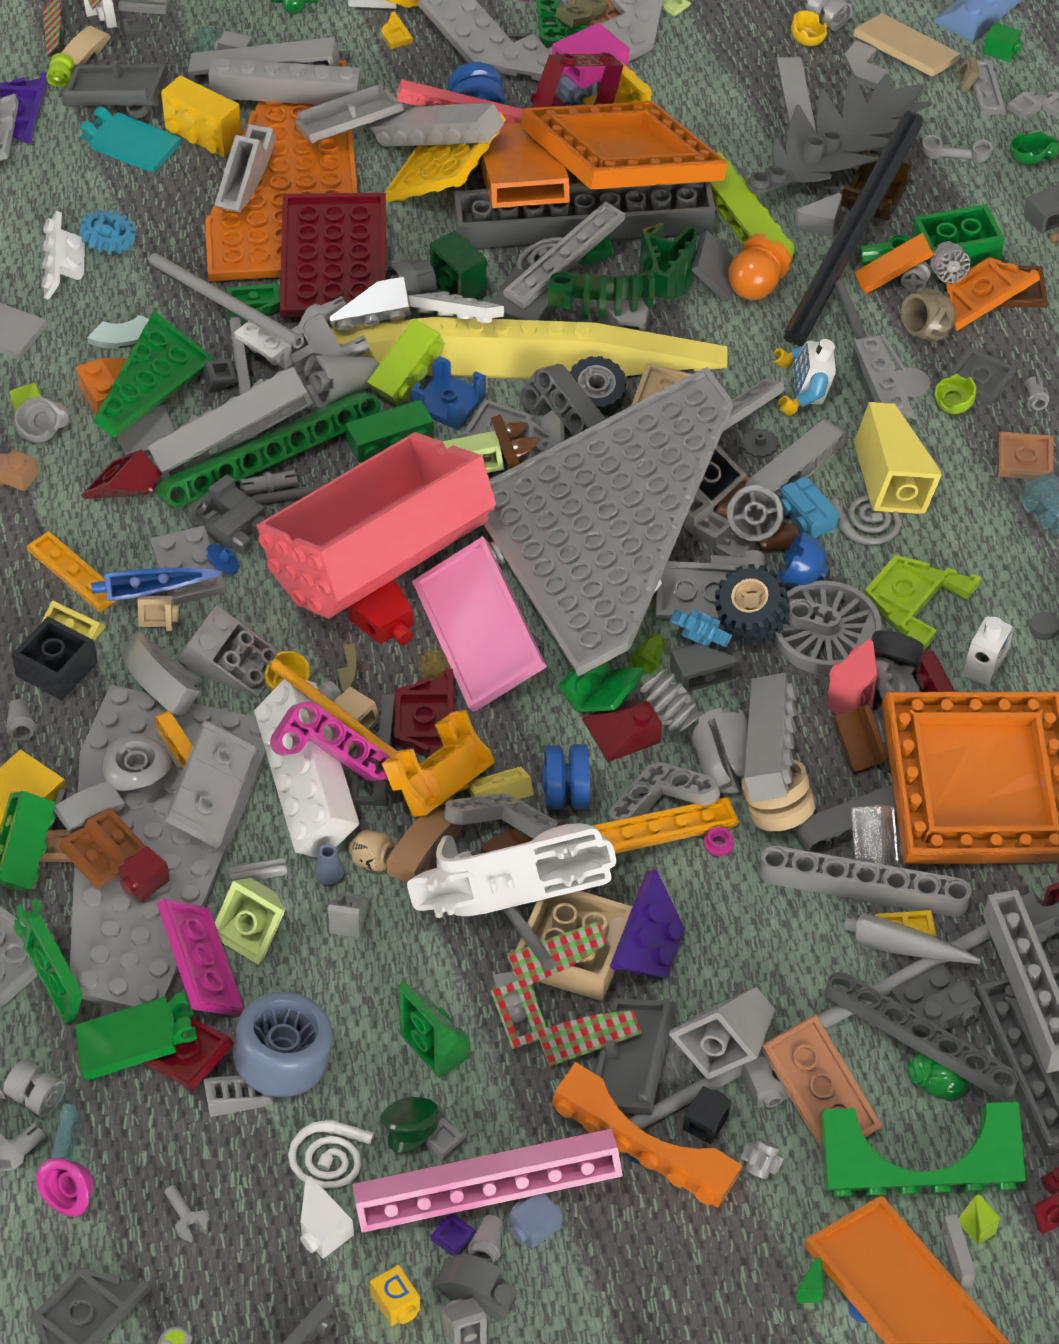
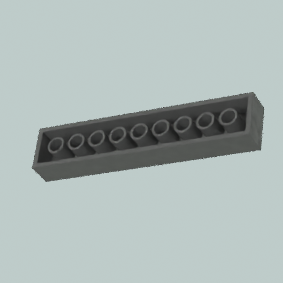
(643, 207)

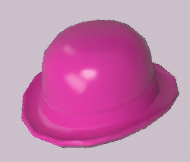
(65, 1186)

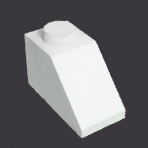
(323, 1221)

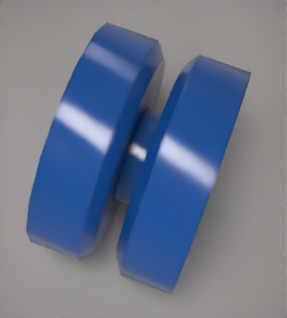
(478, 81)
(566, 777)

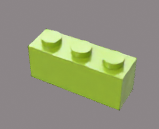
(406, 362)

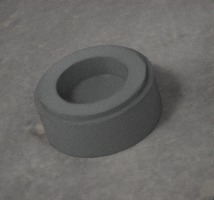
(1044, 626)

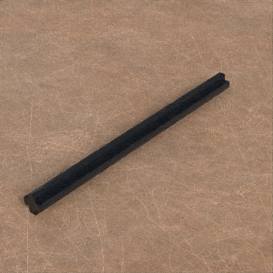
(853, 229)

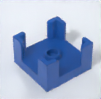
(449, 398)

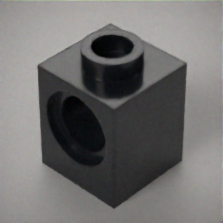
(707, 1114)

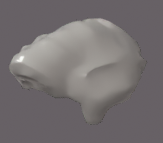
(39, 419)
(894, 677)

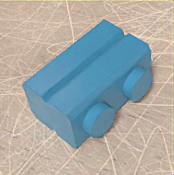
(808, 508)

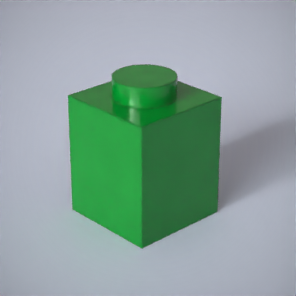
(1003, 42)

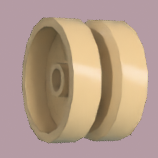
(786, 811)

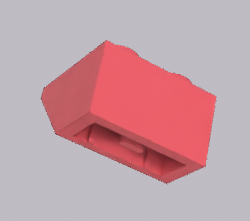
(853, 680)

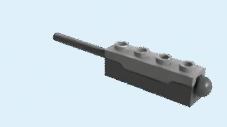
(873, 362)

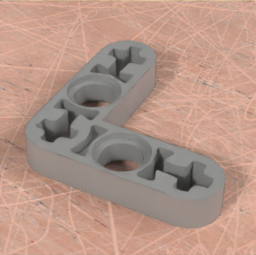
(659, 780)
(498, 807)

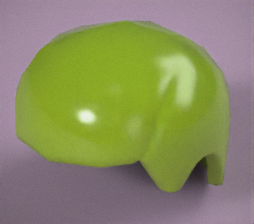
(955, 394)

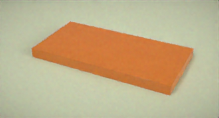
(898, 1280)

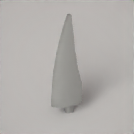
(904, 940)

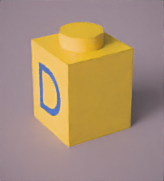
(395, 1296)

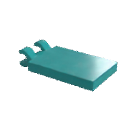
(129, 140)

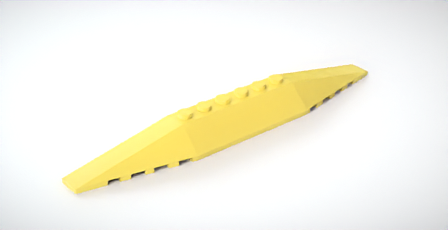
(522, 346)

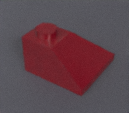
(125, 477)
(625, 729)

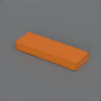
(894, 263)

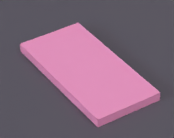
(479, 624)

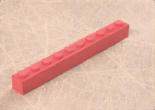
(425, 95)

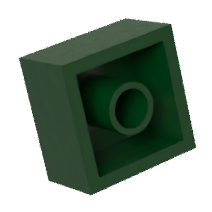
(458, 266)

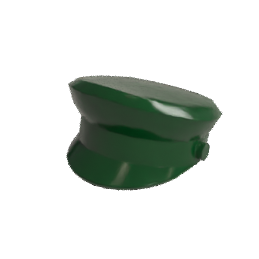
(409, 1122)

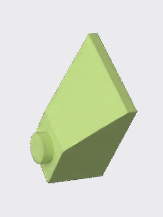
(249, 918)

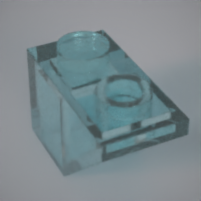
(1042, 499)

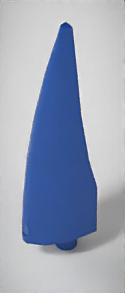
(145, 582)

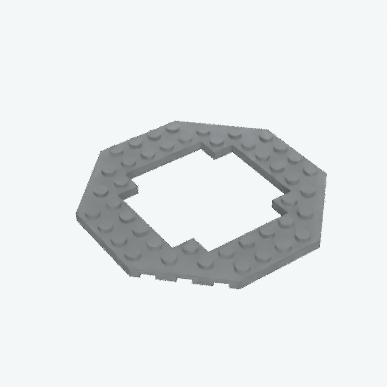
(482, 40)

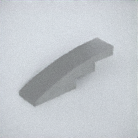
(714, 529)

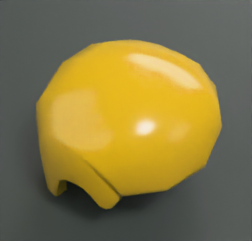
(807, 28)
(293, 661)

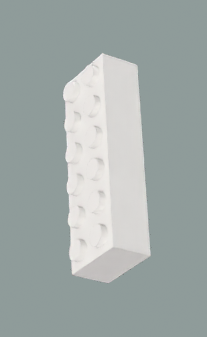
(308, 782)

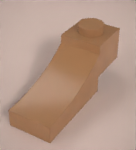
(17, 470)

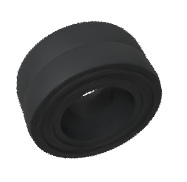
(897, 647)

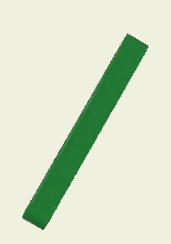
(258, 446)

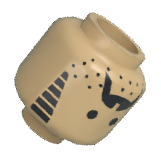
(371, 850)

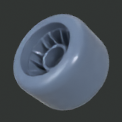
(282, 1044)

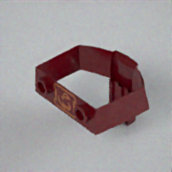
(553, 70)

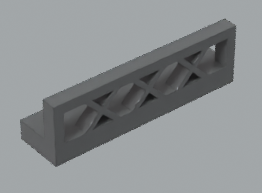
(385, 730)

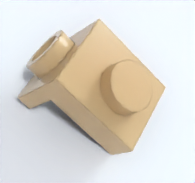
(157, 612)

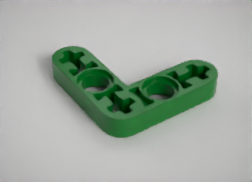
(552, 30)

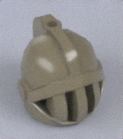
(928, 314)

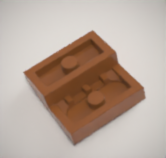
(101, 847)

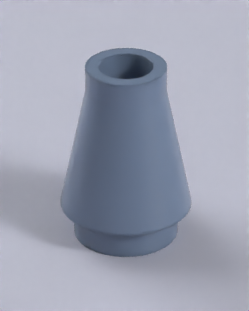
(328, 865)

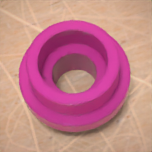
(718, 834)

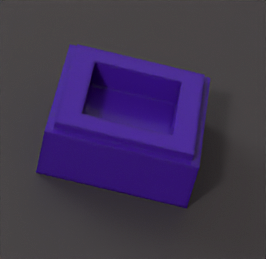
(453, 1235)

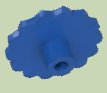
(222, 558)

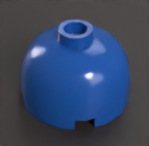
(804, 562)

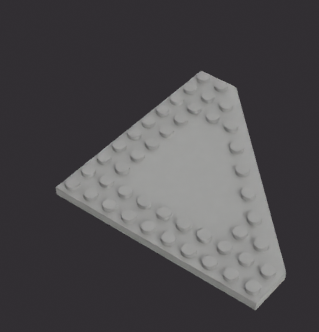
(602, 513)

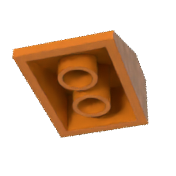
(97, 379)

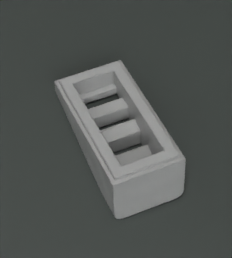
(228, 1105)

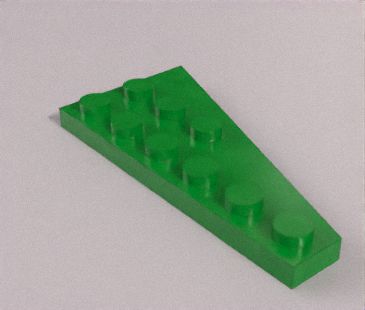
(154, 371)

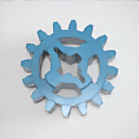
(107, 231)
(700, 628)

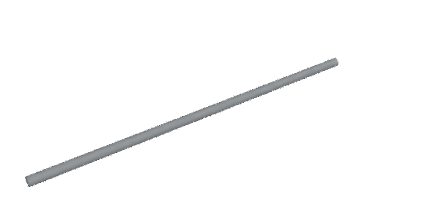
(827, 1018)

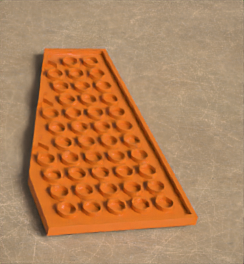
(250, 241)

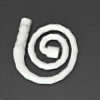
(325, 1161)

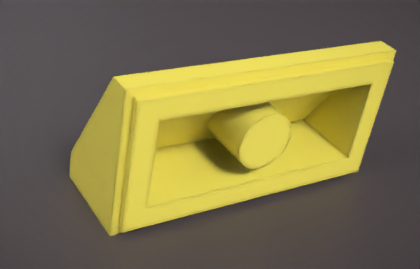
(74, 620)
(510, 782)

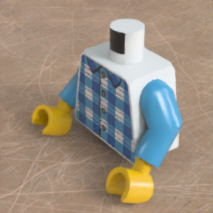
(812, 372)

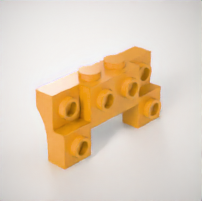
(444, 771)

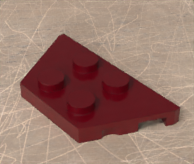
(419, 709)

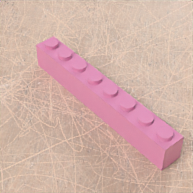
(487, 1180)

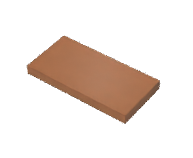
(817, 1076)

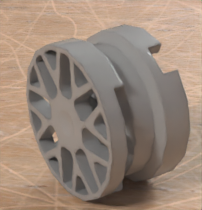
(952, 270)

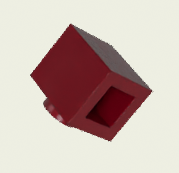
(143, 874)

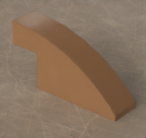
(418, 846)

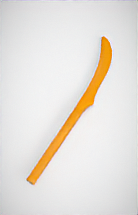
(329, 706)

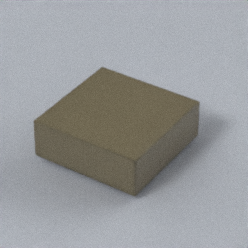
(968, 73)

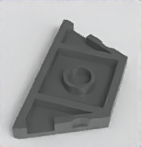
(87, 1307)

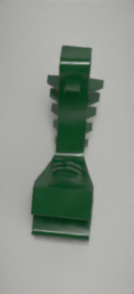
(662, 273)

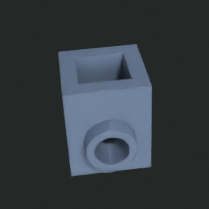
(534, 1220)

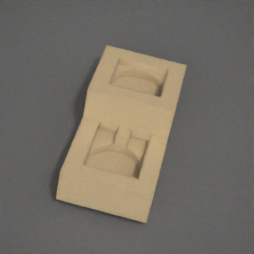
(85, 44)

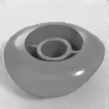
(134, 762)

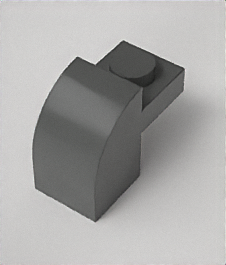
(475, 1277)

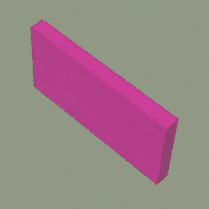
(200, 958)

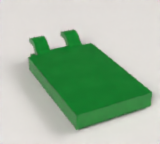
(48, 962)
(133, 1035)

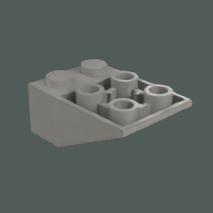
(228, 653)

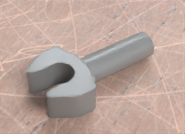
(186, 1215)

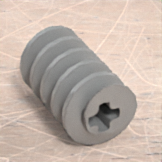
(671, 701)

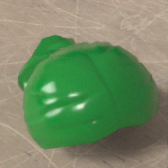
(1033, 148)
(936, 1079)

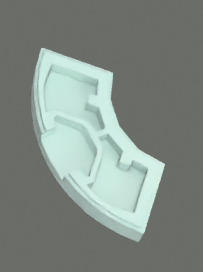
(115, 335)

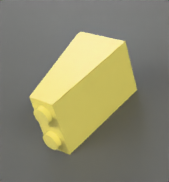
(894, 462)

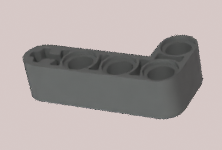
(560, 391)

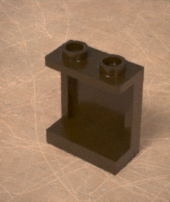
(892, 195)

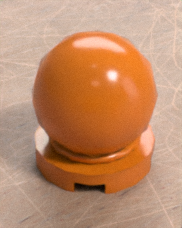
(758, 267)

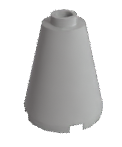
(337, 377)

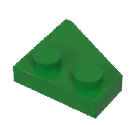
(262, 298)

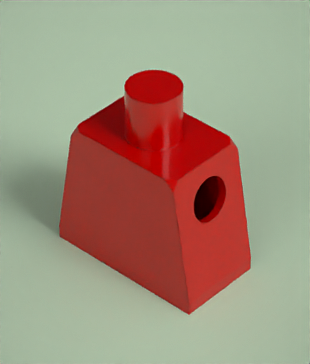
(384, 614)

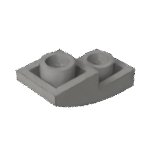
(86, 804)

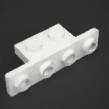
(62, 255)

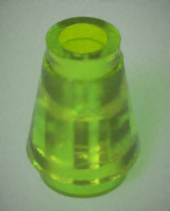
(649, 653)

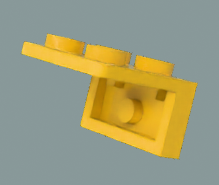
(630, 89)

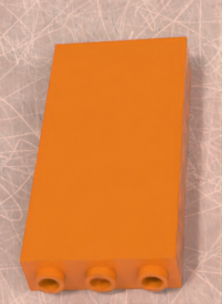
(522, 171)

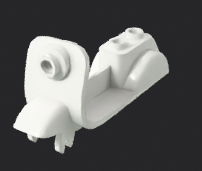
(548, 866)

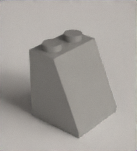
(726, 1033)

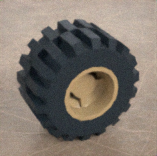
(752, 603)

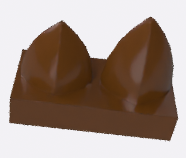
(510, 443)

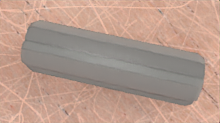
(258, 870)

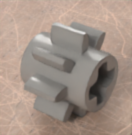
(762, 1158)

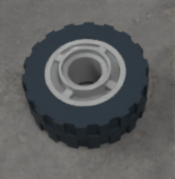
(605, 374)

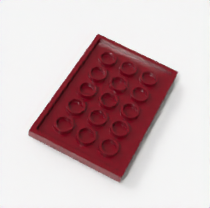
(330, 248)

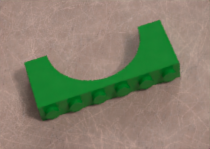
(855, 1166)

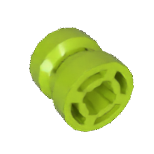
(60, 70)

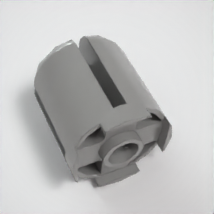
(722, 751)

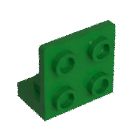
(599, 688)

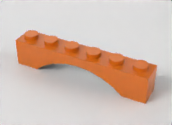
(701, 1171)

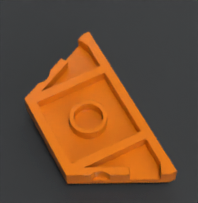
(986, 288)

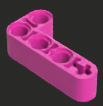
(336, 747)

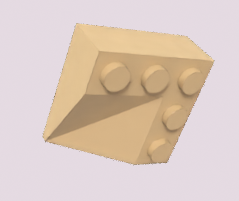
(571, 911)

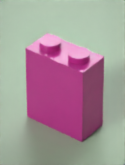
(590, 41)

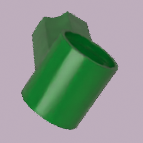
(872, 252)

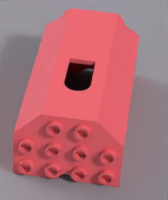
(376, 522)

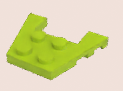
(907, 587)

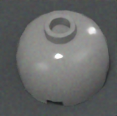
(755, 513)

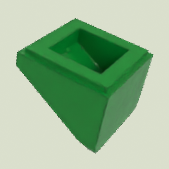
(812, 1285)

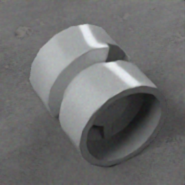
(832, 12)
(33, 1087)

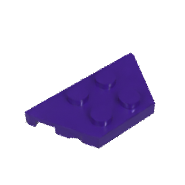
(30, 98)
(650, 932)

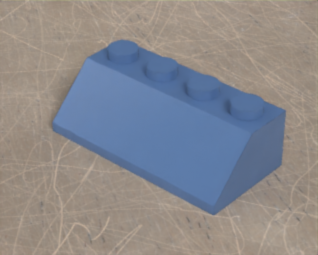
(973, 17)

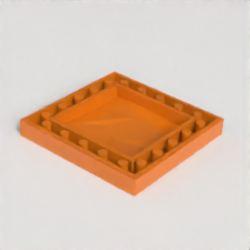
(623, 145)
(975, 775)

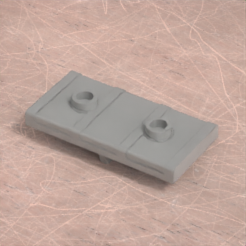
(347, 113)
(210, 784)

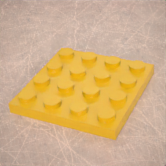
(435, 168)

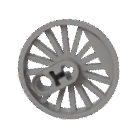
(818, 624)

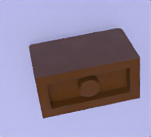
(860, 738)

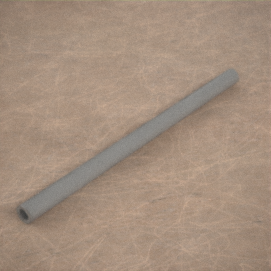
(226, 300)

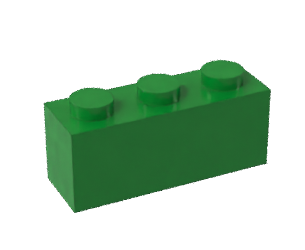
(381, 430)
(23, 839)

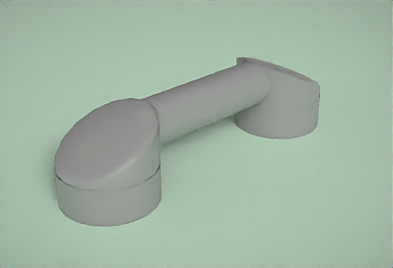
(979, 153)

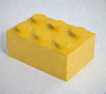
(201, 115)

